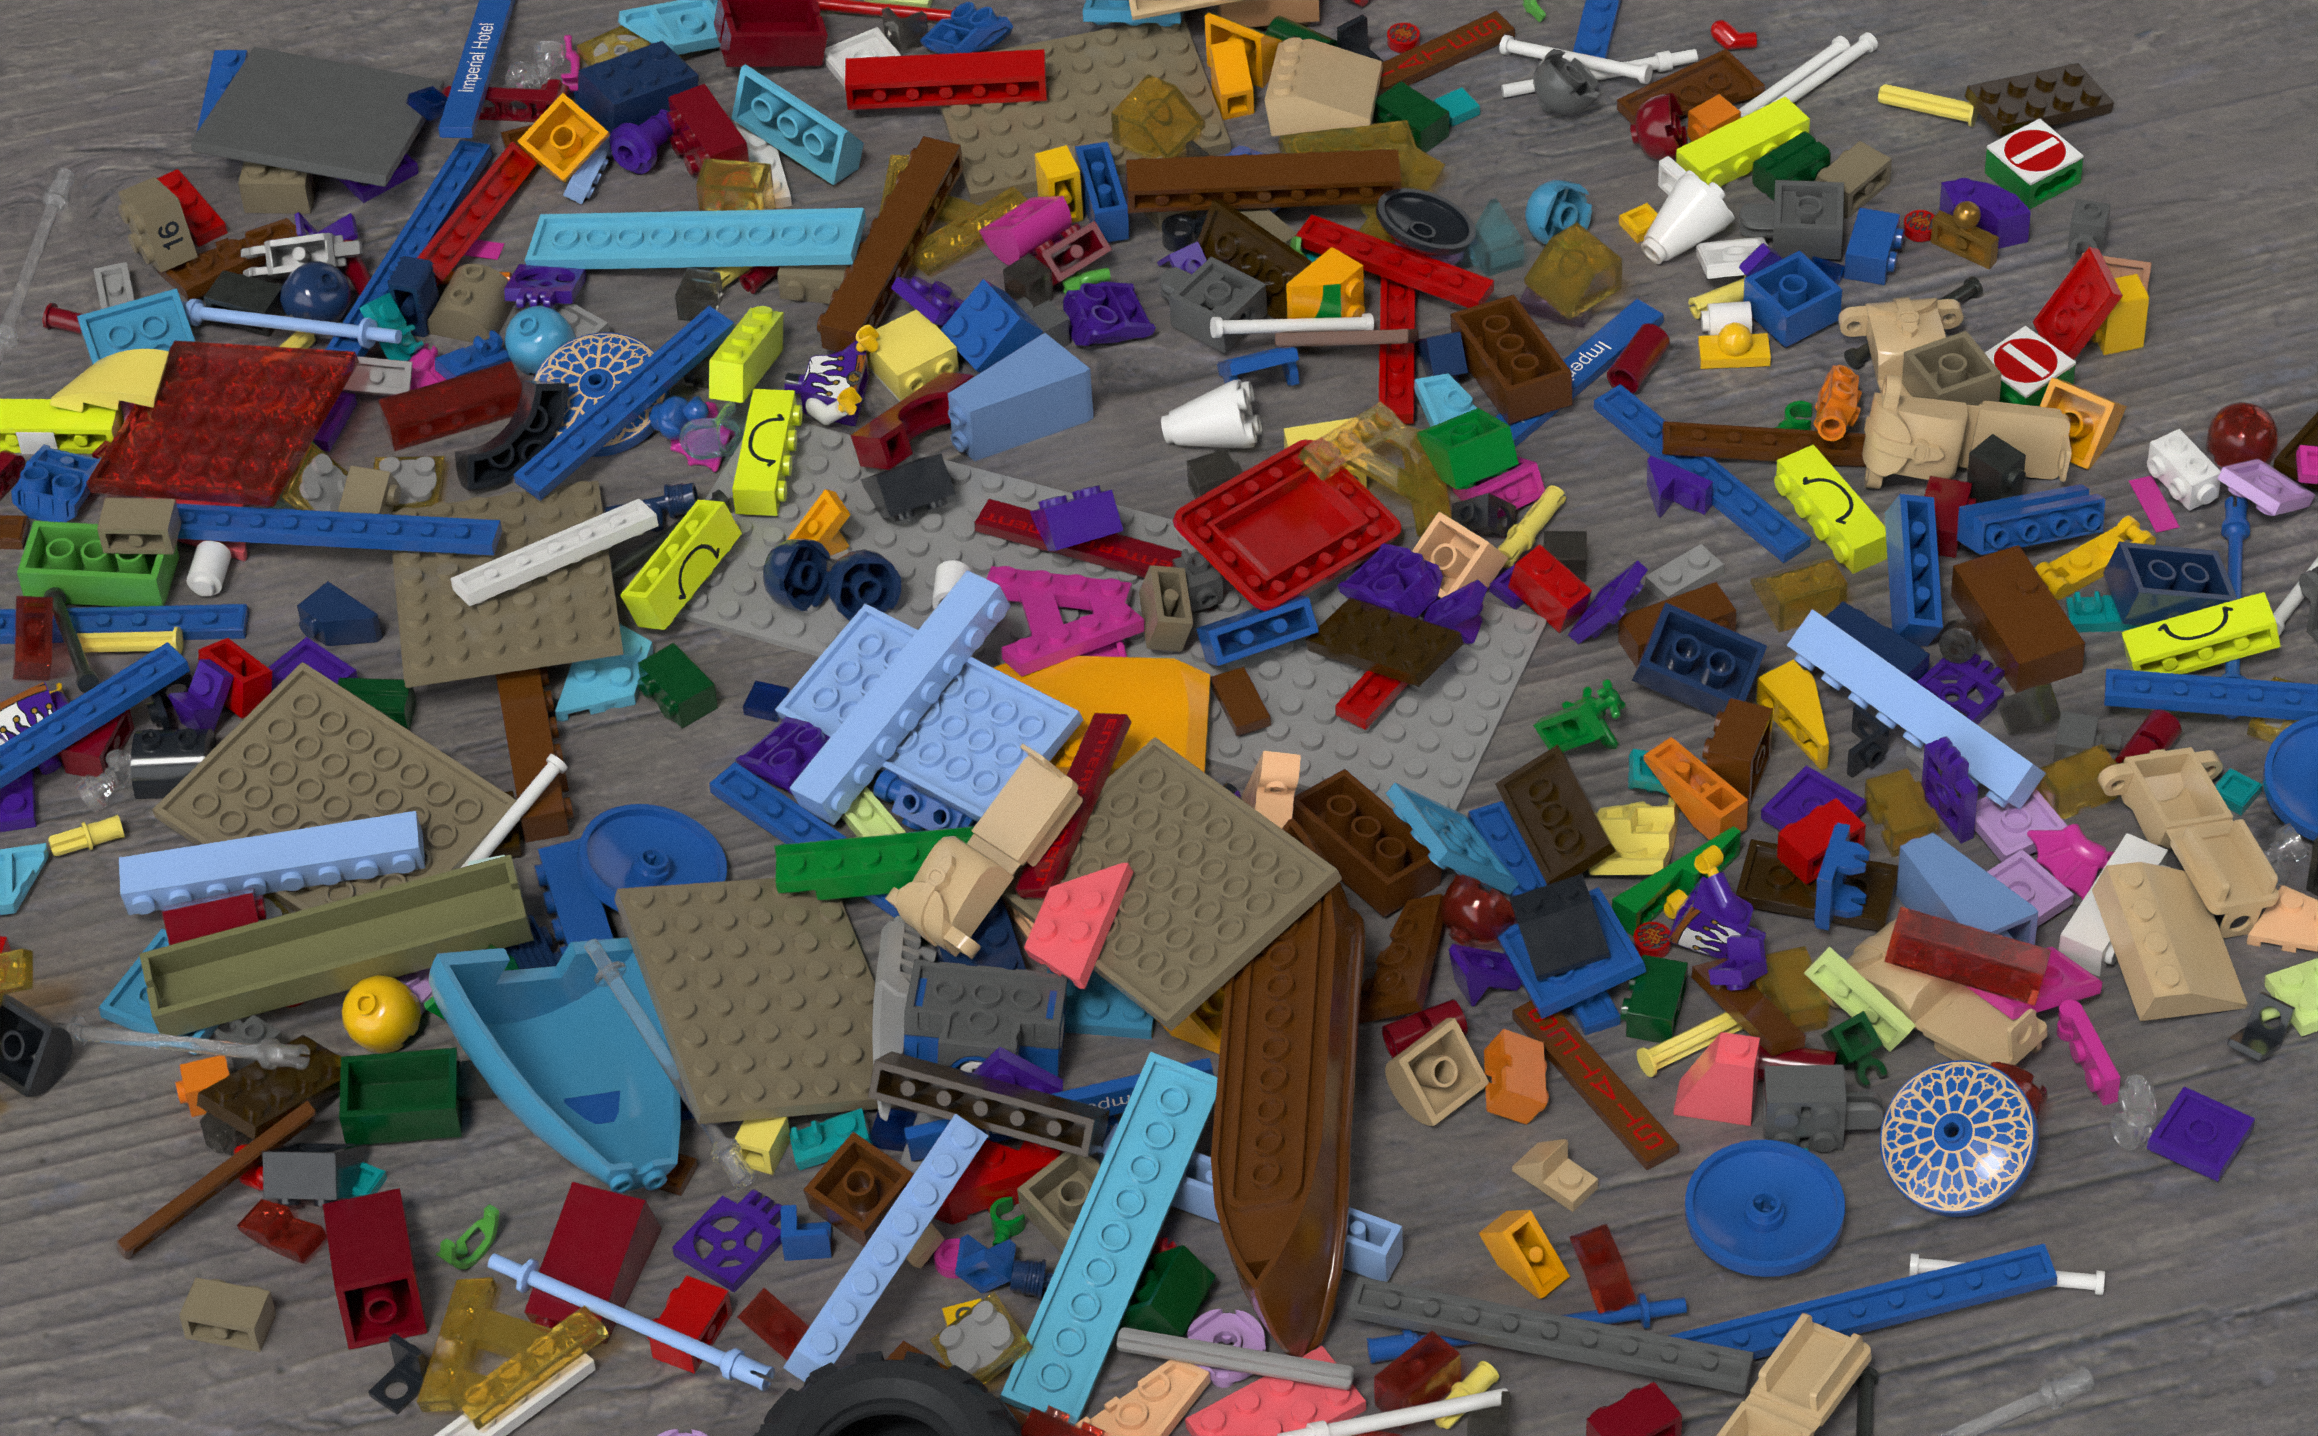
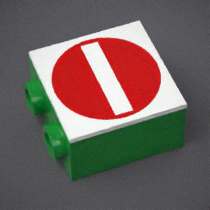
(2034, 163)
(2027, 367)

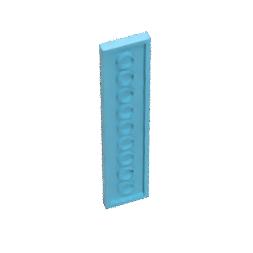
(697, 238)
(1112, 1238)

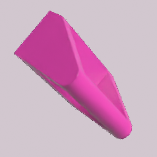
(1517, 486)

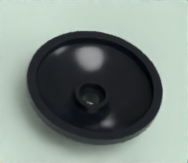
(1425, 222)

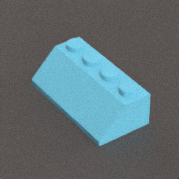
(795, 127)

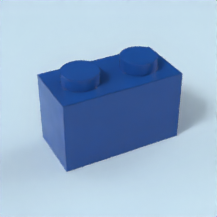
(1873, 246)

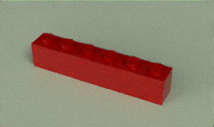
(945, 79)

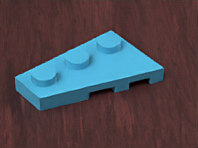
(1442, 398)

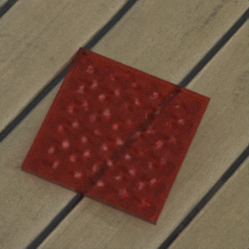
(224, 423)

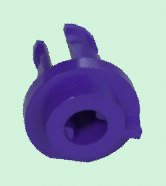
(636, 145)

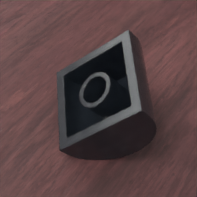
(165, 758)
(31, 1048)

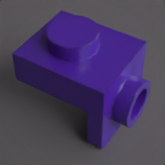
(1744, 965)

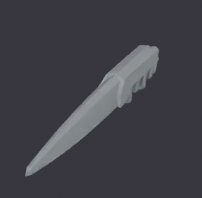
(896, 957)

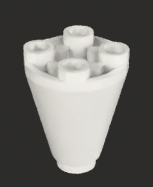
(1686, 218)
(1215, 419)

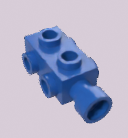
(917, 808)

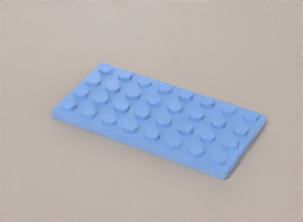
(963, 742)

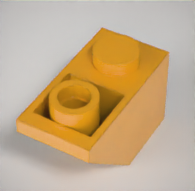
(1231, 79)

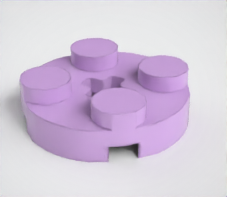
(1228, 1328)

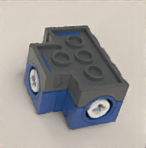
(966, 1012)

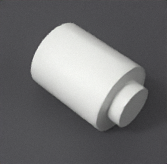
(1724, 313)
(208, 568)
(946, 577)

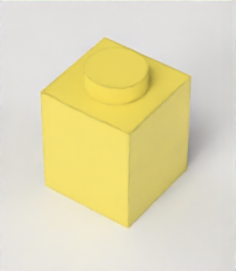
(764, 1142)

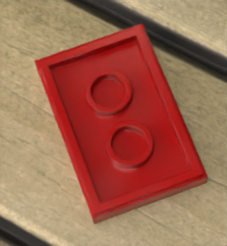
(2079, 304)

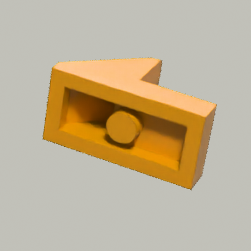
(824, 522)

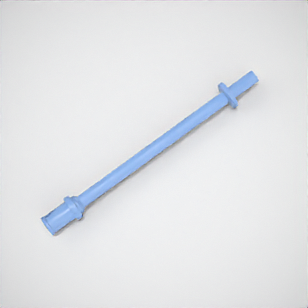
(365, 332)
(731, 1363)

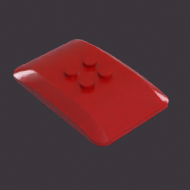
(1285, 529)

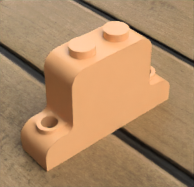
(1273, 786)

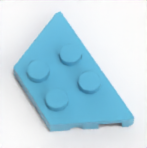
(680, 23)
(605, 681)
(18, 872)

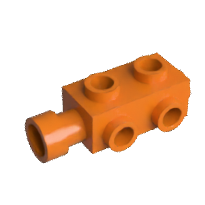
(1837, 403)

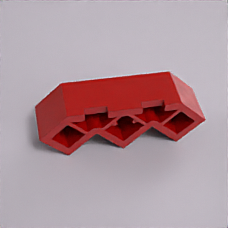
(994, 1175)

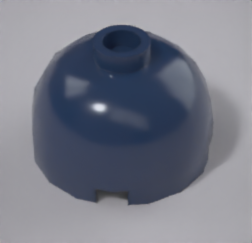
(316, 292)
(797, 573)
(863, 579)

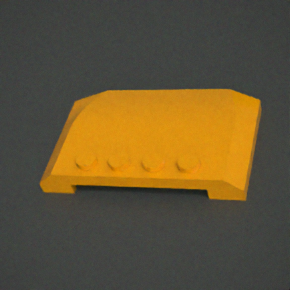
(1157, 694)

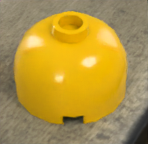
(380, 1013)

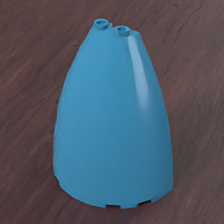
(563, 1037)

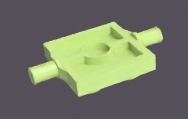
(2299, 989)

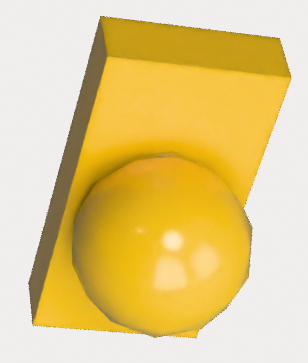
(1734, 348)

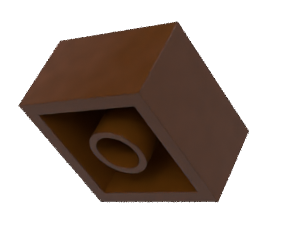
(1741, 746)
(856, 1188)

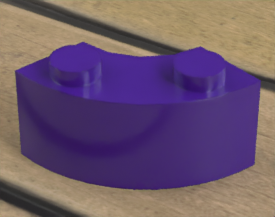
(2000, 210)

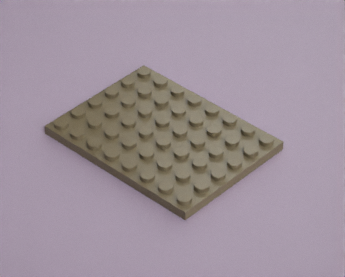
(1084, 84)
(536, 625)
(330, 759)
(1204, 887)
(756, 996)

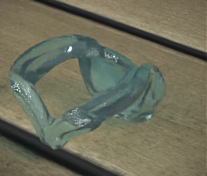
(702, 436)

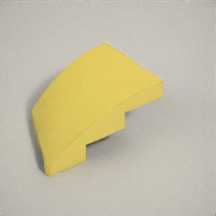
(123, 376)
(1641, 837)

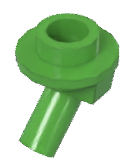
(1094, 277)

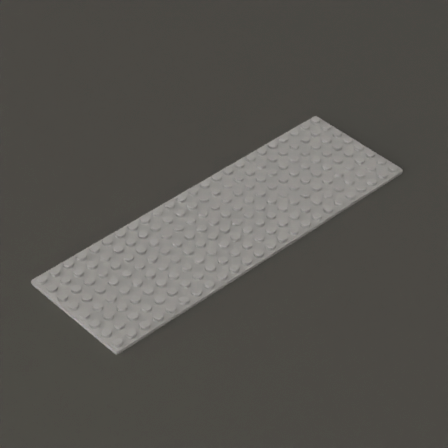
(1422, 740)

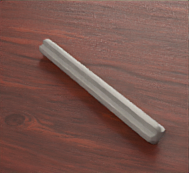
(1235, 1358)

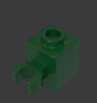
(1853, 1043)

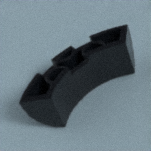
(526, 434)

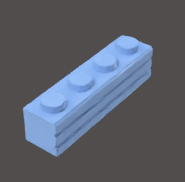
(581, 182)

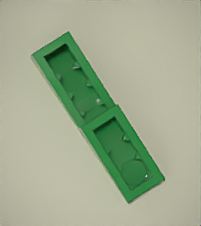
(1647, 898)

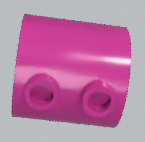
(1027, 228)

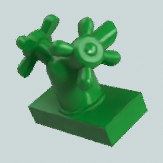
(1582, 720)

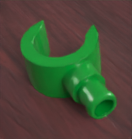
(1797, 409)
(1005, 1228)

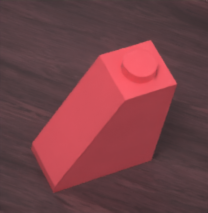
(1722, 1081)

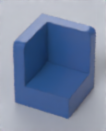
(804, 1240)
(982, 1266)

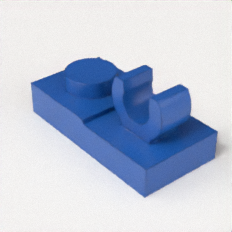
(473, 358)

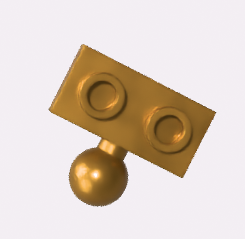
(1962, 237)

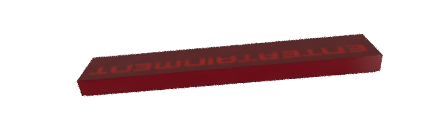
(1110, 551)
(1089, 772)

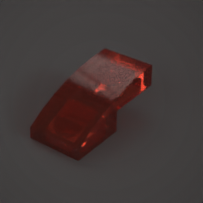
(280, 1232)

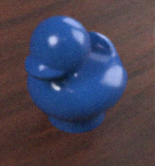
(675, 413)

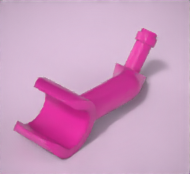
(571, 79)

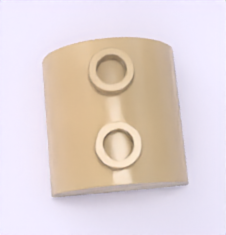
(1435, 1074)

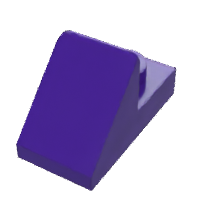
(1673, 484)
(1460, 610)
(205, 698)
(1478, 969)

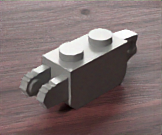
(289, 253)

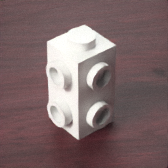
(2183, 469)

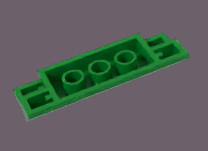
(857, 863)

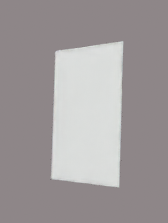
(32, 441)

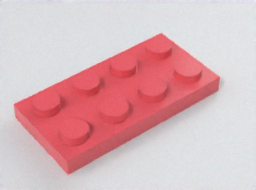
(1276, 1406)

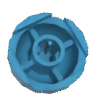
(1556, 207)
(534, 336)

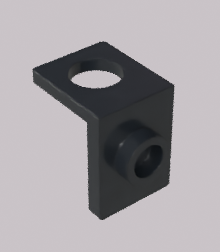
(1354, 37)
(1481, 514)
(161, 700)
(1873, 745)
(2257, 1038)
(408, 1369)

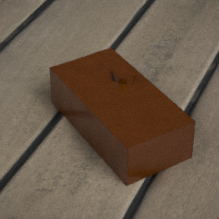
(1512, 359)
(2017, 619)
(1366, 842)

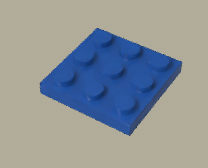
(1583, 982)

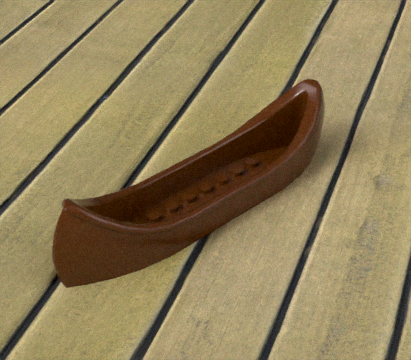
(1289, 1116)

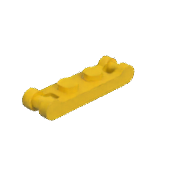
(2089, 560)

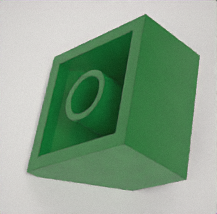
(1469, 448)

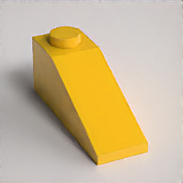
(1796, 708)

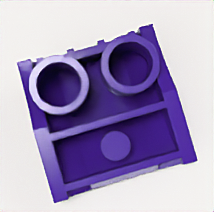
(1105, 314)
(1395, 581)
(784, 752)

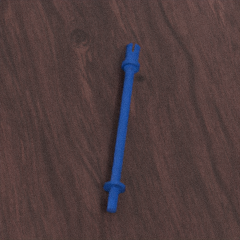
(2235, 529)
(1394, 1346)

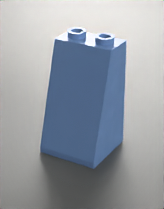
(1020, 400)
(1952, 887)

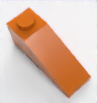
(1697, 790)

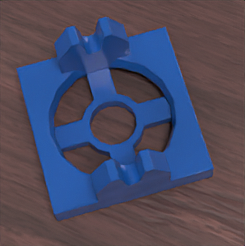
(1277, 356)
(1832, 894)

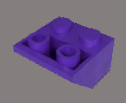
(1077, 520)

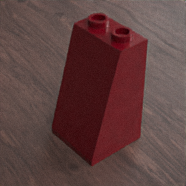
(597, 1249)
(374, 1268)

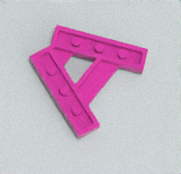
(1050, 638)

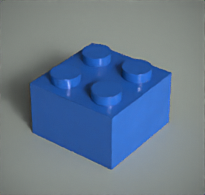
(1793, 298)
(989, 326)

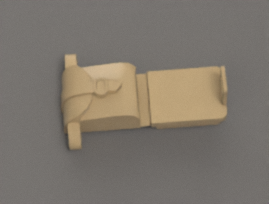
(1898, 328)
(1935, 436)
(2185, 812)
(966, 879)
(1946, 1011)
(1800, 1382)

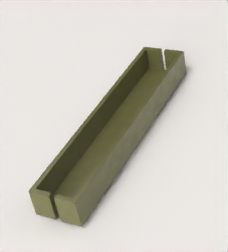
(333, 946)

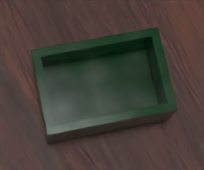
(401, 1096)

